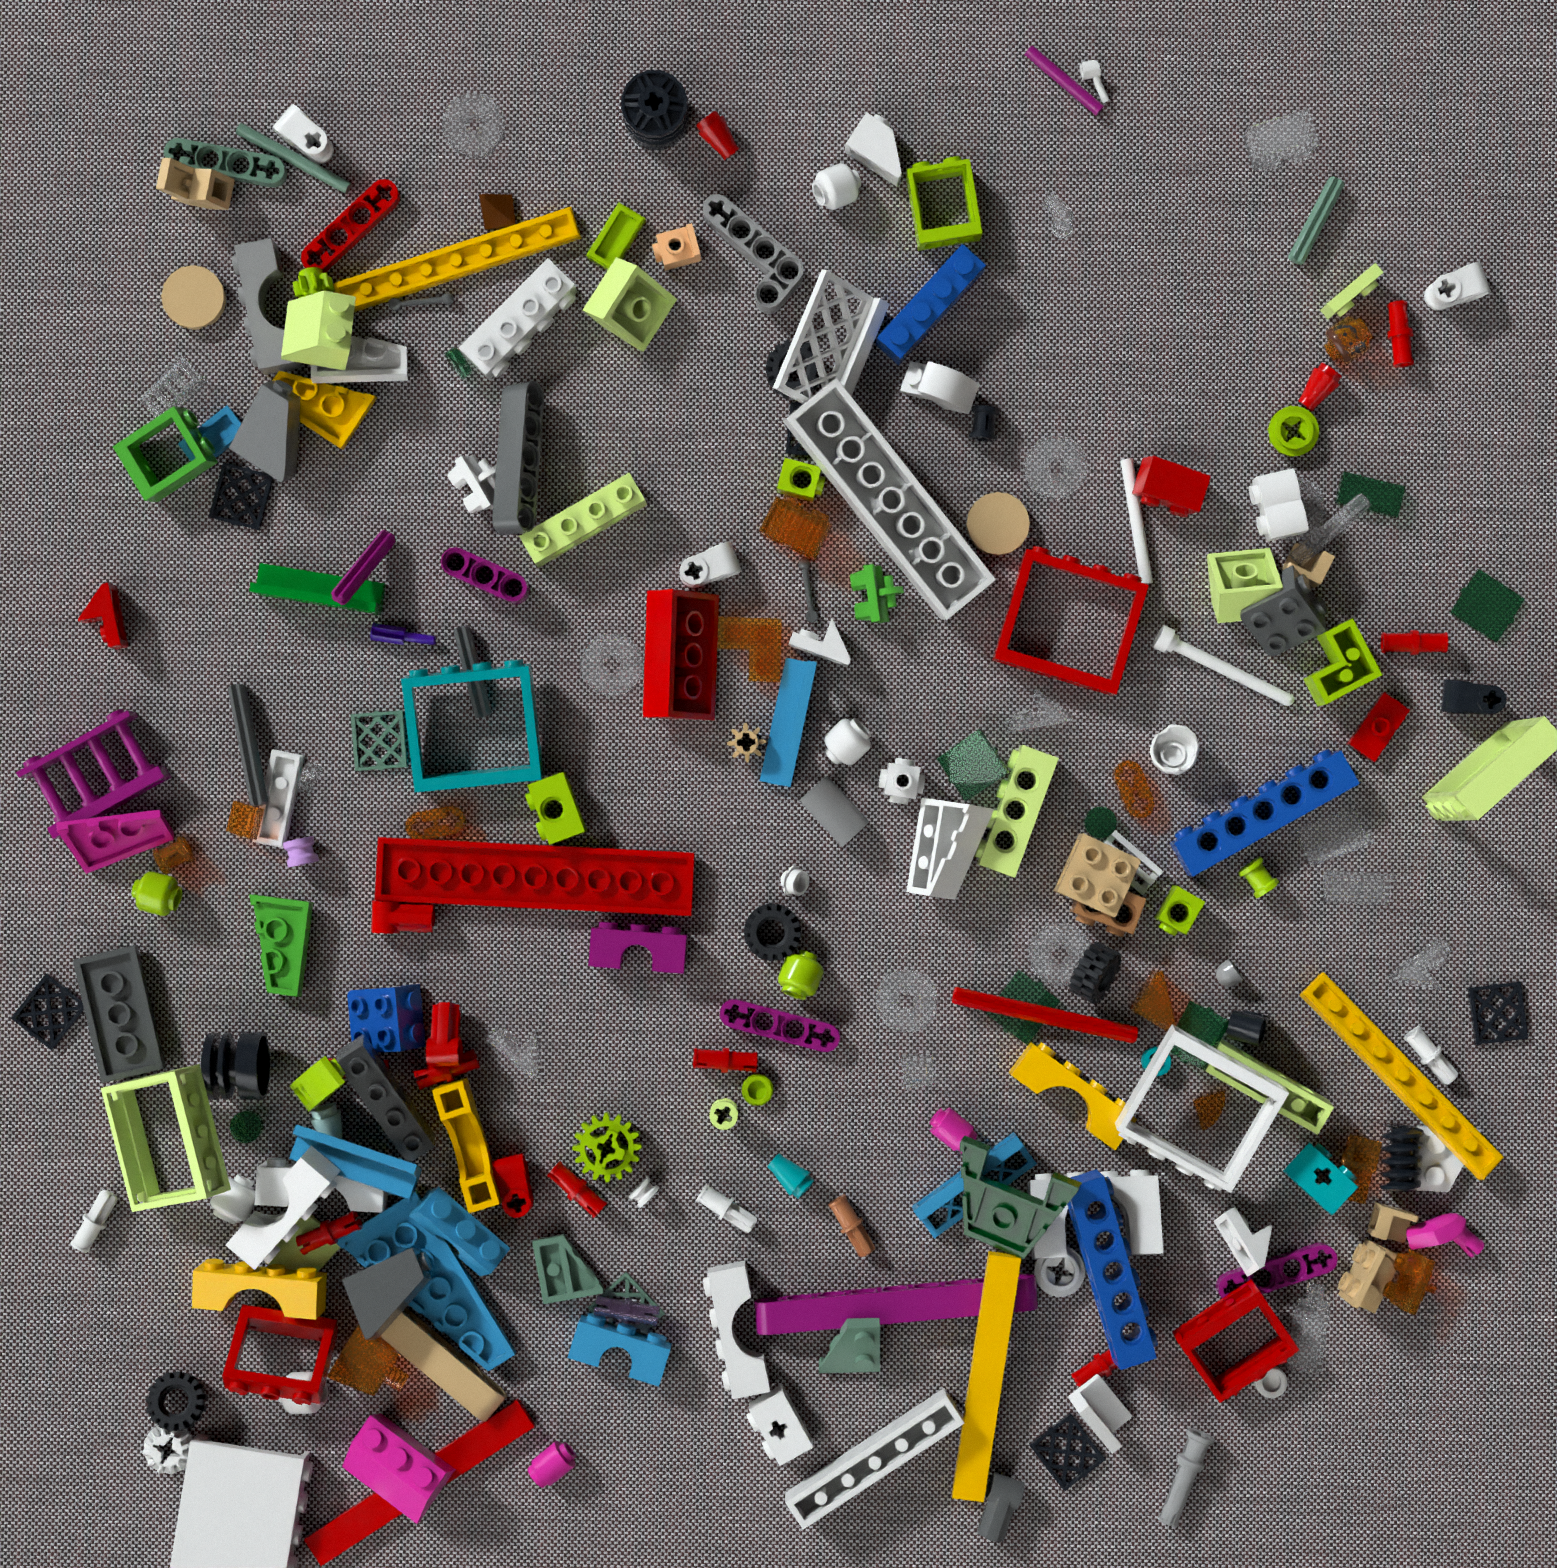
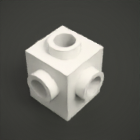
(891, 788)

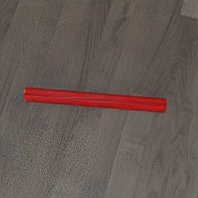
(1044, 1015)

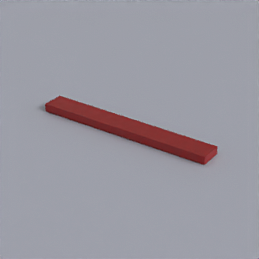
(460, 1453)

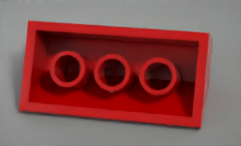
(680, 655)

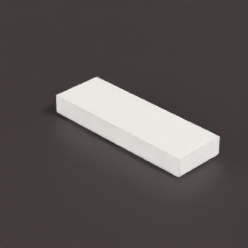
(281, 789)

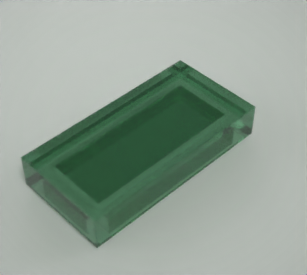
(1382, 495)

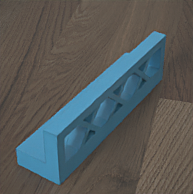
(788, 722)
(359, 1162)
(955, 1185)

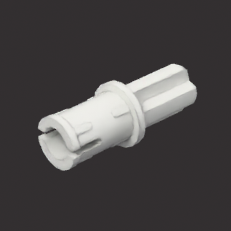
(1431, 1055)
(727, 1209)
(94, 1221)

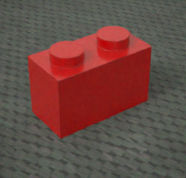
(1171, 486)

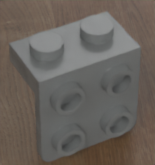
(1286, 616)

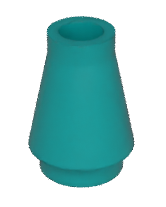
(791, 1176)

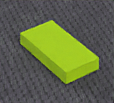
(616, 236)

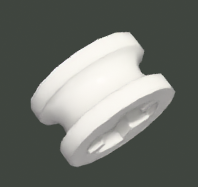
(643, 1192)

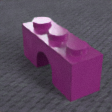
(666, 947)

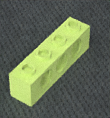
(583, 520)
(1041, 767)
(1301, 1104)

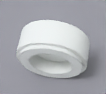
(1272, 1384)

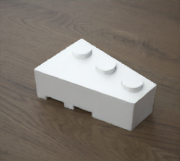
(945, 846)

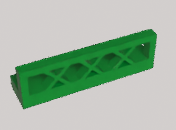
(315, 589)

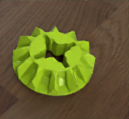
(1307, 430)

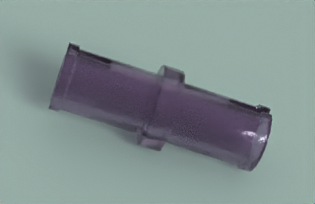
(627, 1310)

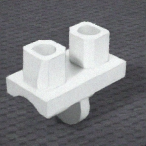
(479, 477)

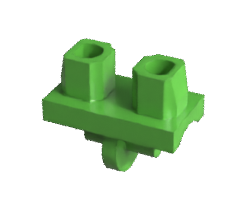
(879, 591)

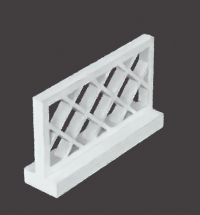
(848, 356)

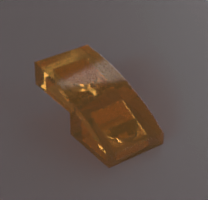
(1361, 1159)

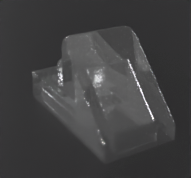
(1047, 714)
(1416, 970)
(525, 1057)

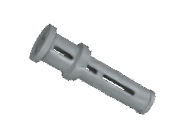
(1190, 1463)

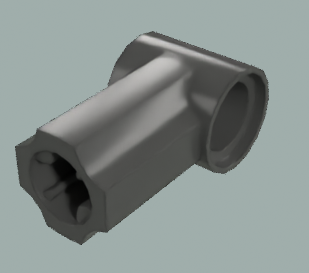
(1002, 1498)

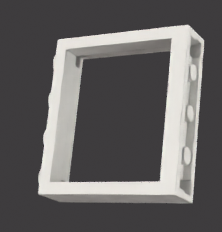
(1185, 1161)

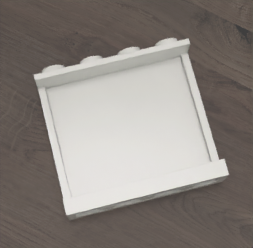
(240, 1507)

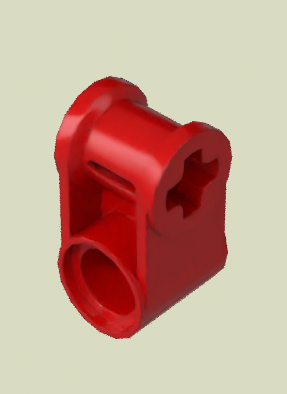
(513, 1178)

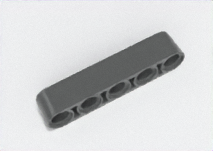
(518, 458)

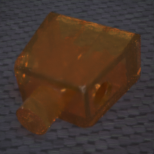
(368, 1365)

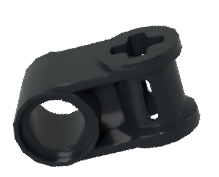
(1467, 698)
(1247, 1027)

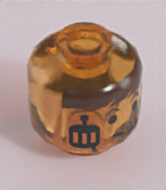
(1347, 340)

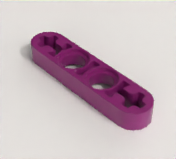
(778, 1029)
(1275, 1268)

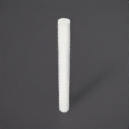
(1136, 522)

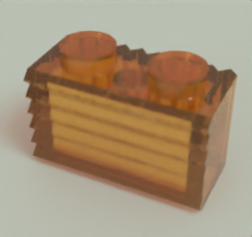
(795, 527)

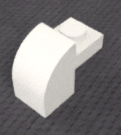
(941, 385)

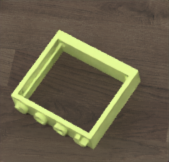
(1492, 770)
(196, 1130)

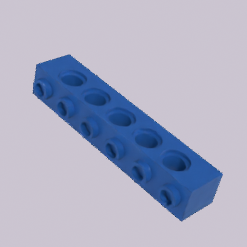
(1337, 780)
(1138, 1345)

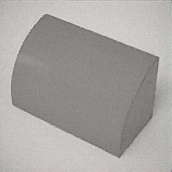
(834, 811)

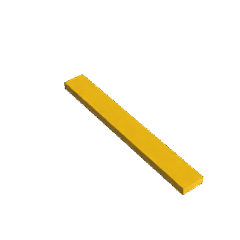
(461, 259)
(1401, 1076)
(986, 1376)

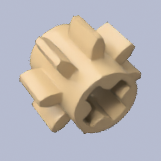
(753, 748)

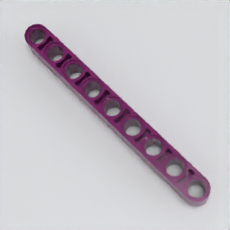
(887, 1303)

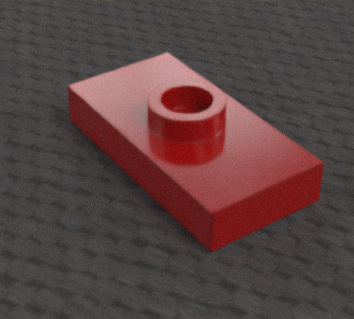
(1378, 727)

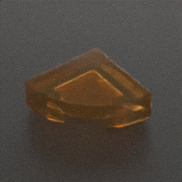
(1209, 1108)

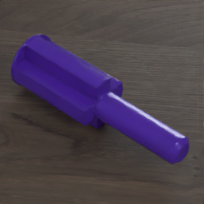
(398, 635)

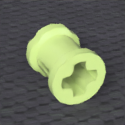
(726, 1123)

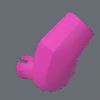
(1442, 1230)

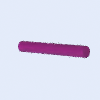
(1064, 80)

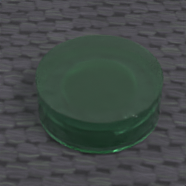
(458, 363)
(1100, 822)
(246, 1126)

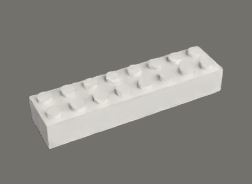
(889, 499)

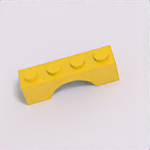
(1041, 1071)
(470, 1146)
(297, 1291)

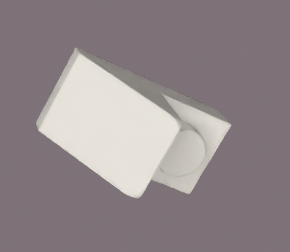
(830, 649)
(1247, 1248)

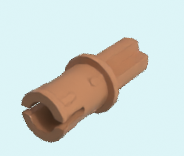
(852, 1226)

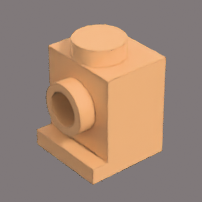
(685, 255)

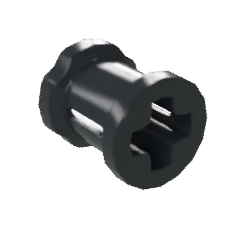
(984, 423)

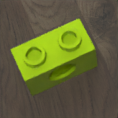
(570, 822)

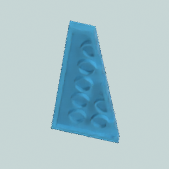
(449, 1297)

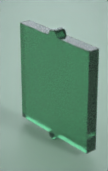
(1487, 605)
(973, 765)
(1026, 990)
(1203, 1025)

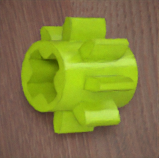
(312, 281)

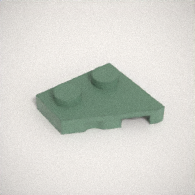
(563, 1270)
(854, 1348)

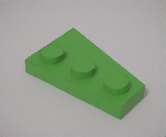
(284, 940)

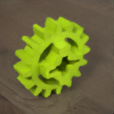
(621, 1153)

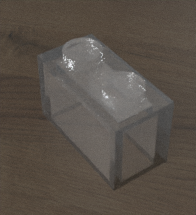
(1281, 140)

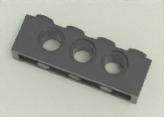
(385, 1098)

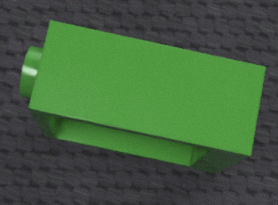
(141, 472)

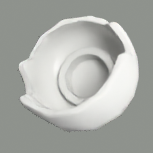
(1174, 749)

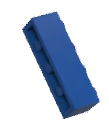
(930, 304)

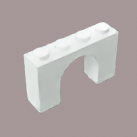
(1135, 1196)

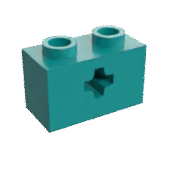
(1329, 1196)

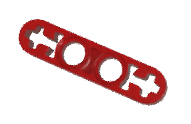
(346, 222)

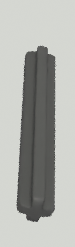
(248, 745)

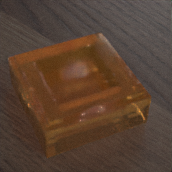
(245, 820)

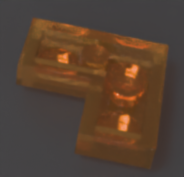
(762, 640)

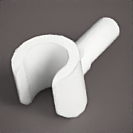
(1092, 70)

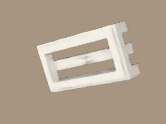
(1156, 871)

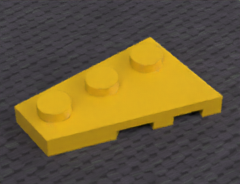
(329, 409)

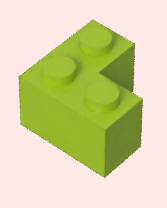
(1349, 667)

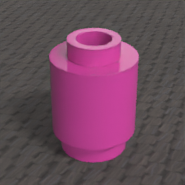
(951, 1128)
(552, 1464)

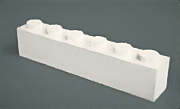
(873, 1458)

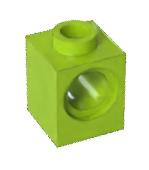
(790, 470)
(1191, 905)

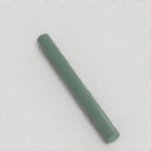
(293, 158)

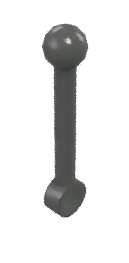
(395, 304)
(811, 615)

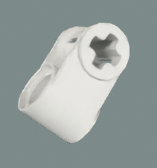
(302, 133)
(1460, 285)
(716, 564)

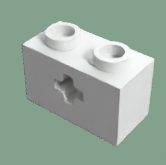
(778, 1406)

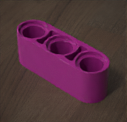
(471, 569)

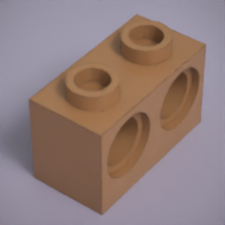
(1133, 902)

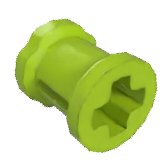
(1258, 877)

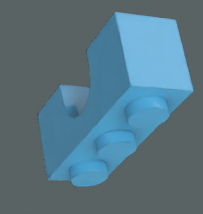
(448, 1219)
(647, 1352)

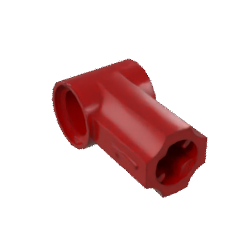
(393, 917)
(445, 1043)

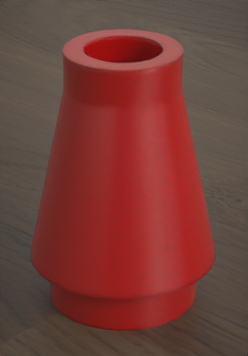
(717, 134)
(1319, 386)

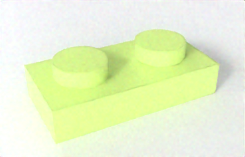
(1343, 301)

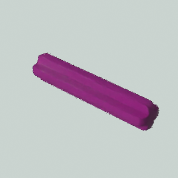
(363, 567)

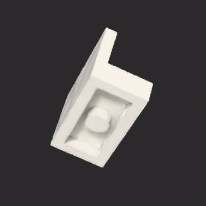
(1101, 1410)

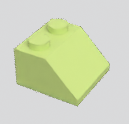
(630, 304)
(319, 329)
(1241, 580)

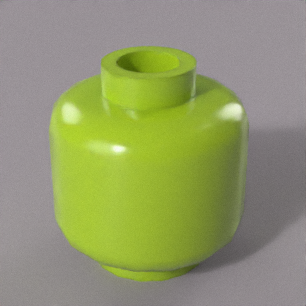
(157, 893)
(800, 975)

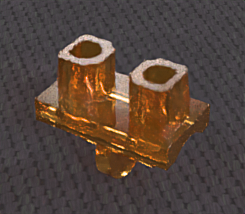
(1412, 1282)

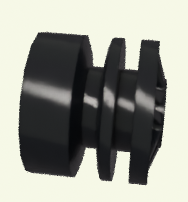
(655, 128)
(240, 1067)

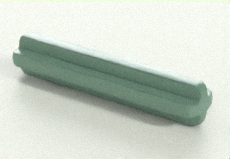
(1316, 220)

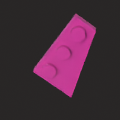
(113, 838)

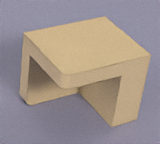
(1314, 569)
(1390, 1222)

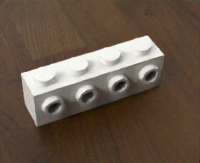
(519, 319)

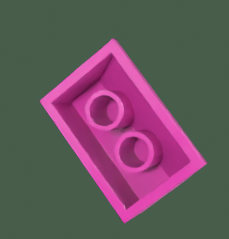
(397, 1466)

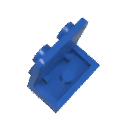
(388, 1017)

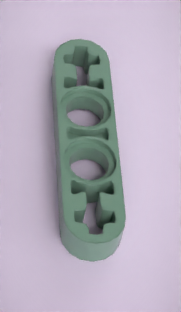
(227, 157)

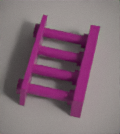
(121, 790)

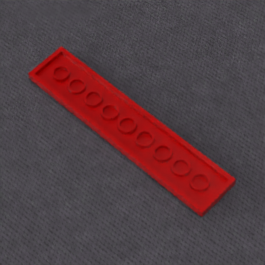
(534, 876)

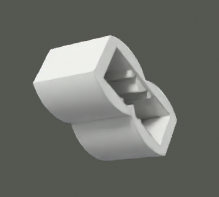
(1279, 505)

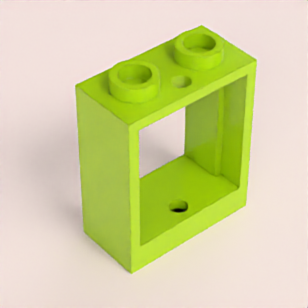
(947, 235)

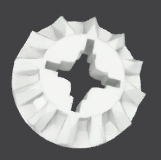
(1067, 1283)
(154, 1454)

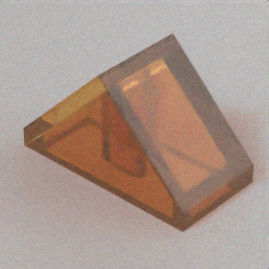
(1154, 1001)

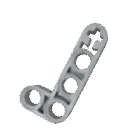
(748, 248)

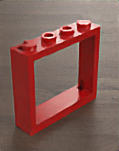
(1056, 671)

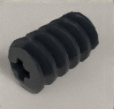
(1402, 1158)

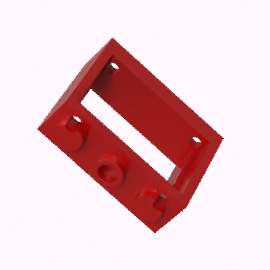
(1219, 1317)
(272, 1386)

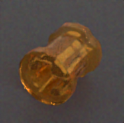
(180, 846)

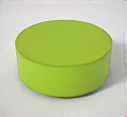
(757, 1089)

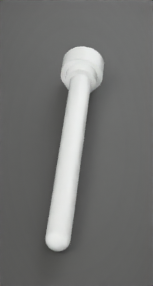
(1169, 641)

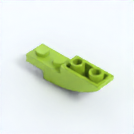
(318, 1083)

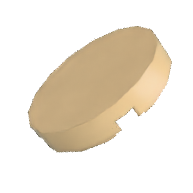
(193, 297)
(997, 523)

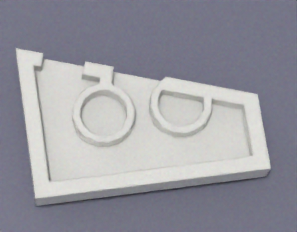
(367, 362)

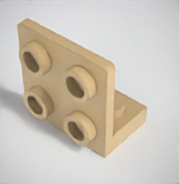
(1097, 875)
(1367, 1276)

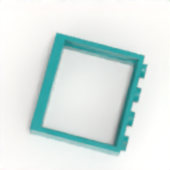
(481, 777)

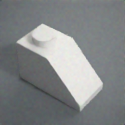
(875, 147)

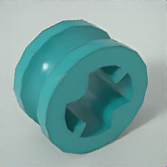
(1145, 1060)

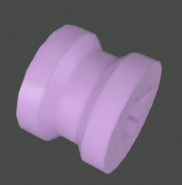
(300, 851)

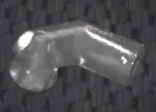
(1062, 216)

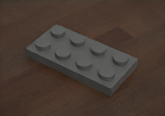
(119, 1013)

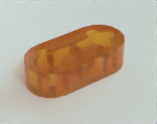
(1140, 786)
(435, 815)

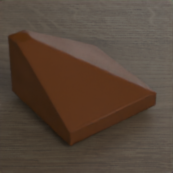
(497, 210)

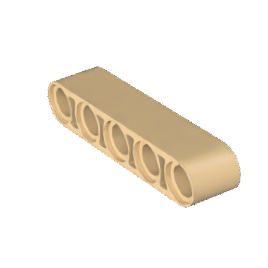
(444, 1365)

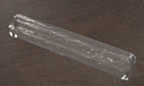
(1330, 529)

